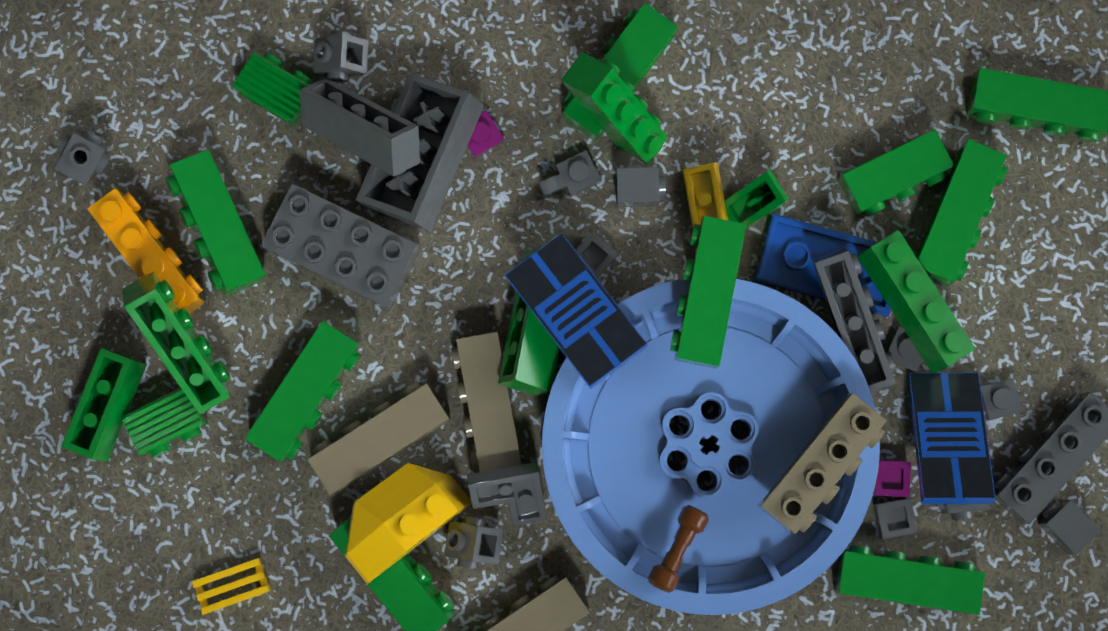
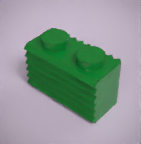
(272, 87)
(162, 423)

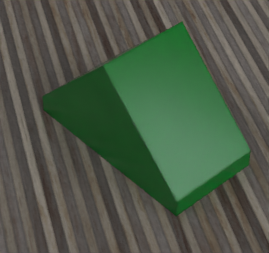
(756, 200)

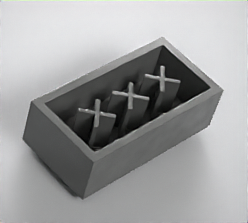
(445, 127)
(340, 247)

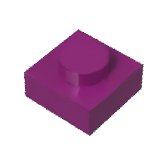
(484, 136)
(893, 479)

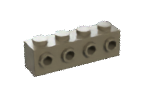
(822, 464)

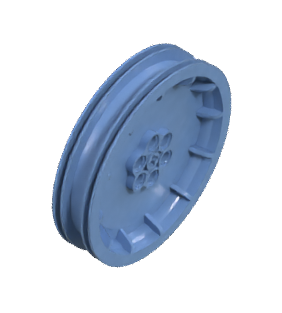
(612, 443)

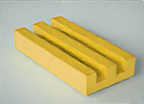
(203, 595)

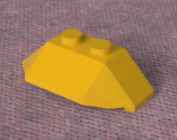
(400, 517)

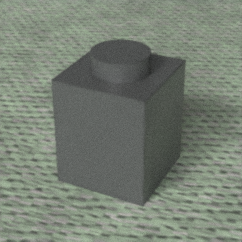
(639, 187)
(1068, 526)

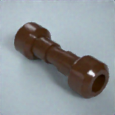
(665, 575)

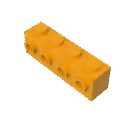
(142, 249)

